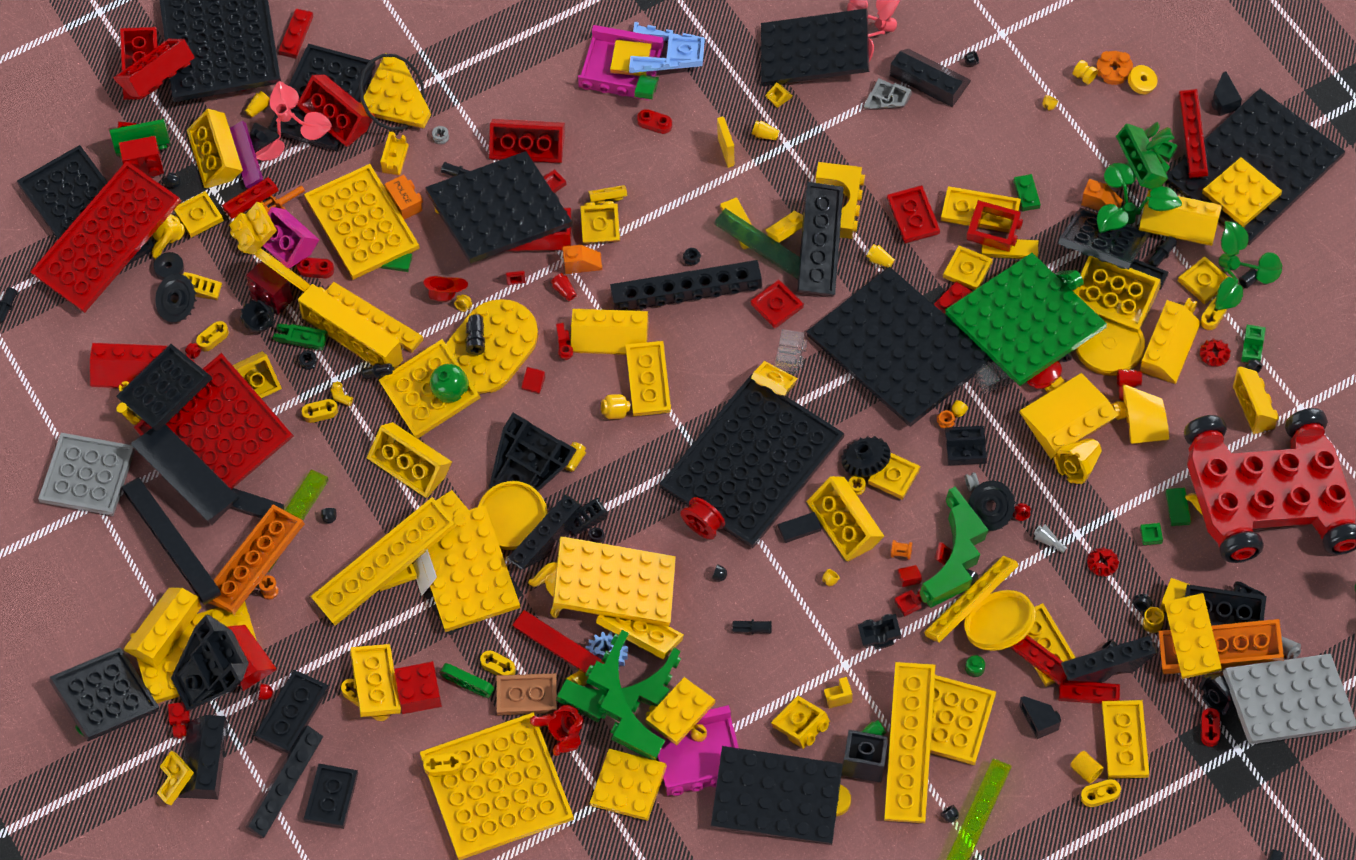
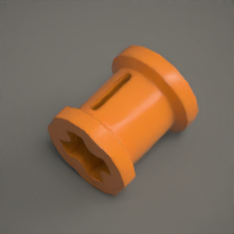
(901, 549)
(268, 587)

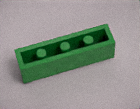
(1143, 162)

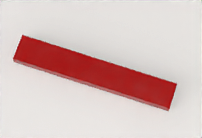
(1193, 133)
(555, 642)

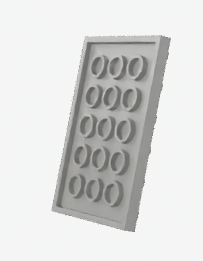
(1289, 698)

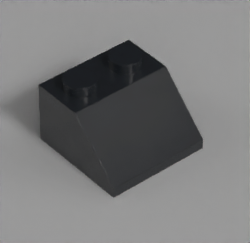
(864, 756)

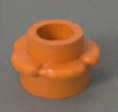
(946, 415)

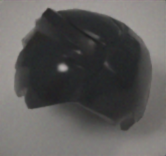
(257, 316)

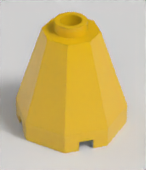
(1078, 459)

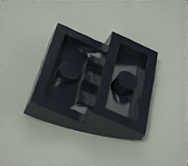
(965, 445)

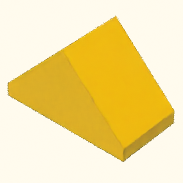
(1175, 590)

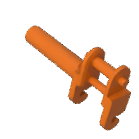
(281, 201)

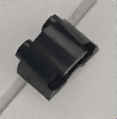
(880, 633)

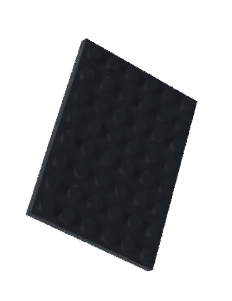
(229, 43)
(1273, 143)
(899, 346)
(753, 459)

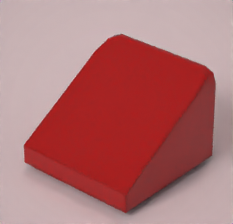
(515, 277)
(533, 380)
(909, 576)

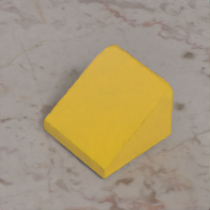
(778, 95)

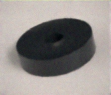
(168, 259)

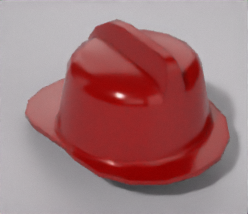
(444, 287)

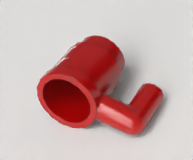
(1128, 377)

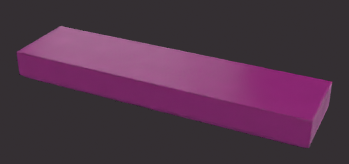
(251, 171)

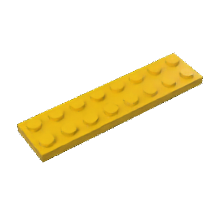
(383, 561)
(910, 742)

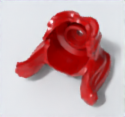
(564, 726)

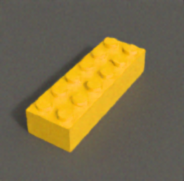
(349, 327)

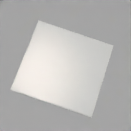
(423, 580)

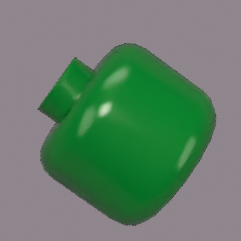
(975, 666)

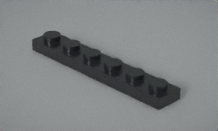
(284, 781)

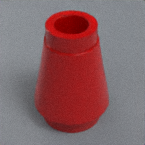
(563, 286)

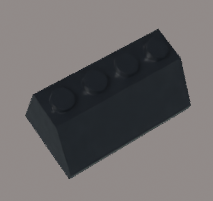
(928, 76)
(1230, 606)
(205, 756)

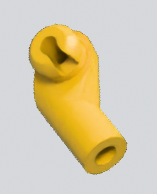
(338, 394)

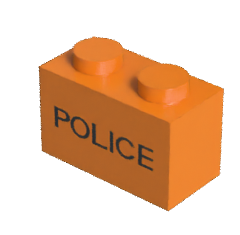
(404, 196)

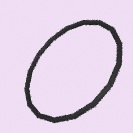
(361, 88)

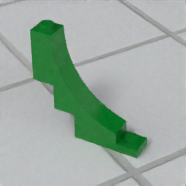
(966, 532)

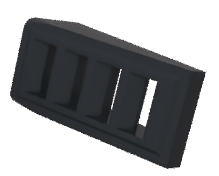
(595, 519)

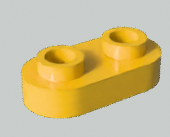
(1099, 792)

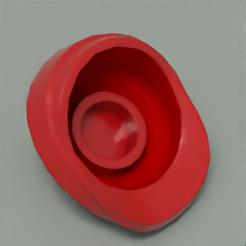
(1046, 377)

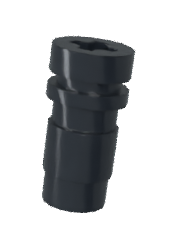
(475, 331)

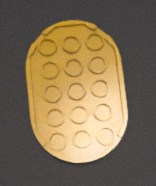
(509, 341)

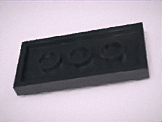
(291, 711)

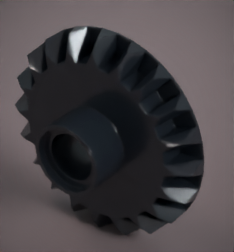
(175, 298)
(866, 456)
(983, 499)

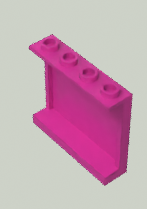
(598, 61)
(694, 763)

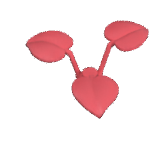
(883, 23)
(281, 101)

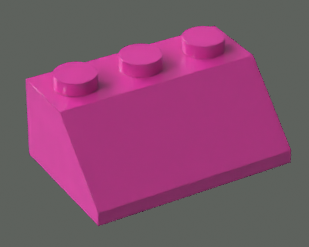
(291, 240)

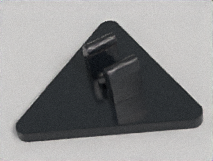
(262, 136)

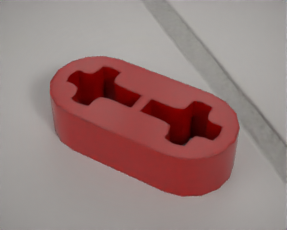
(1205, 727)

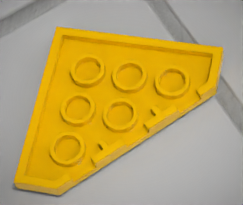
(395, 95)

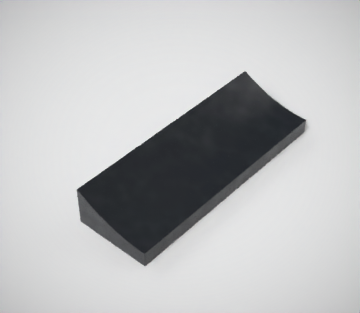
(186, 472)

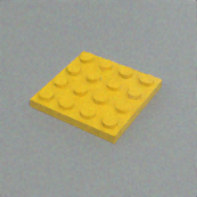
(412, 393)
(959, 719)

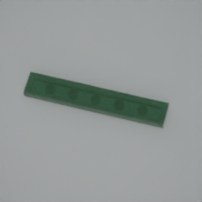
(758, 242)

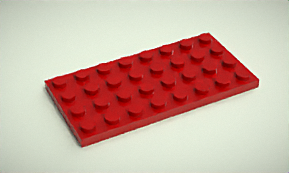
(105, 236)

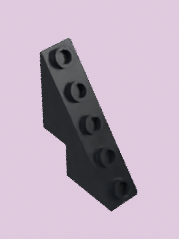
(542, 539)
(1105, 663)

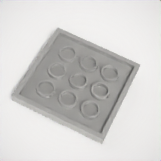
(86, 474)

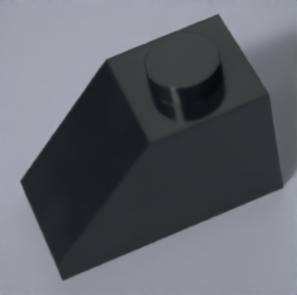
(1226, 97)
(1040, 716)

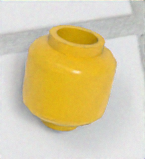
(615, 406)

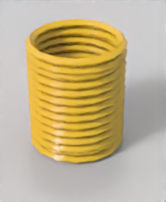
(1086, 767)

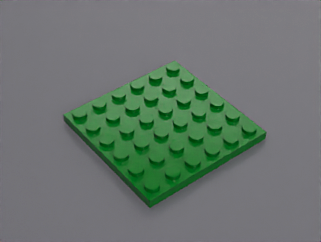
(1025, 319)

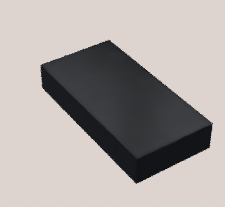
(799, 527)

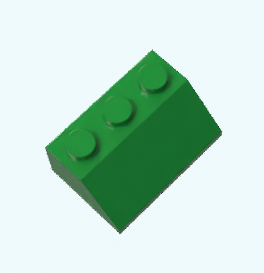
(154, 128)

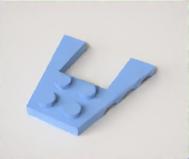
(682, 51)

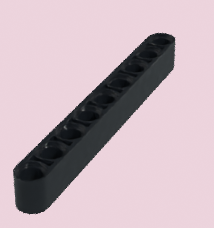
(171, 541)

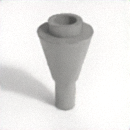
(1045, 536)
(1290, 648)

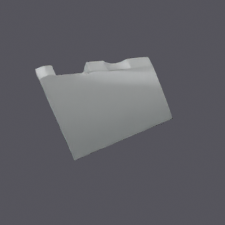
(887, 95)

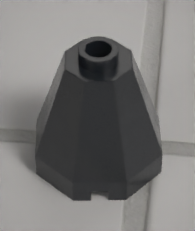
(1217, 693)

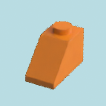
(1098, 195)
(581, 259)

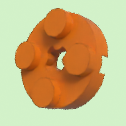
(1118, 59)

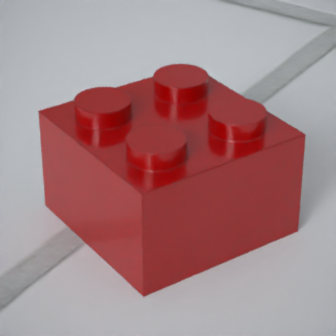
(143, 155)
(417, 687)

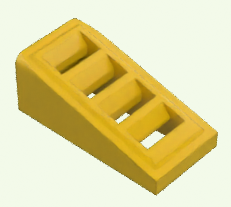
(196, 279)

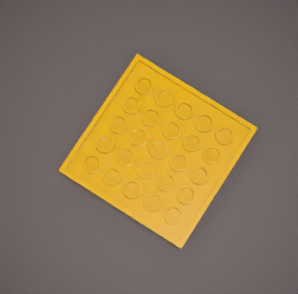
(502, 789)

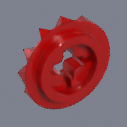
(1209, 357)
(1099, 568)

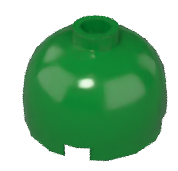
(448, 383)

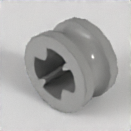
(437, 139)
(971, 481)

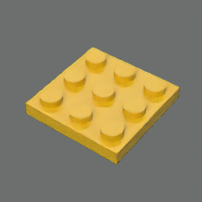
(1242, 192)
(628, 784)

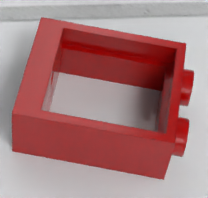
(990, 240)

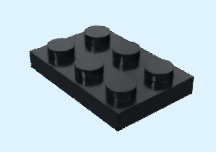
(331, 796)

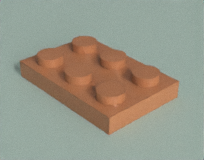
(526, 694)

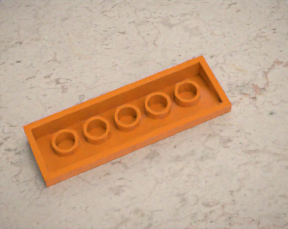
(255, 558)
(1236, 645)

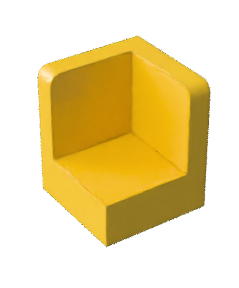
(839, 694)

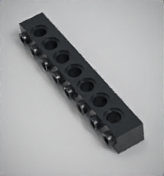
(692, 279)

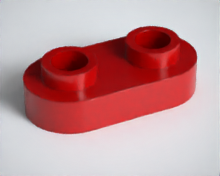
(654, 121)
(315, 268)

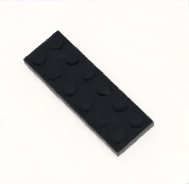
(820, 239)

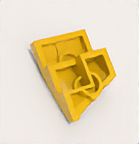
(1145, 416)

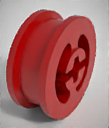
(702, 518)

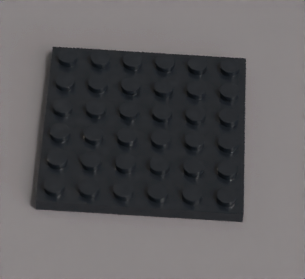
(498, 207)

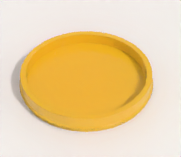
(282, 270)
(1112, 349)
(513, 511)
(1000, 620)

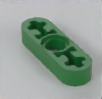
(1071, 278)
(466, 680)

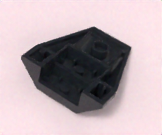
(529, 454)
(209, 664)

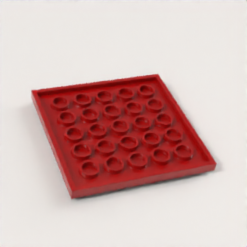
(228, 425)

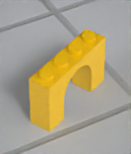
(850, 179)

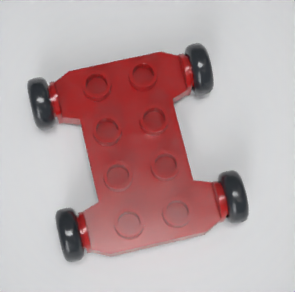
(1270, 486)

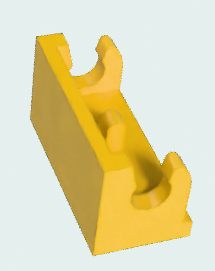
(394, 154)

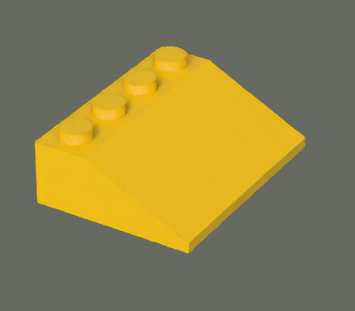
(1117, 292)
(1068, 414)

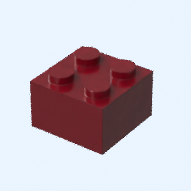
(269, 287)

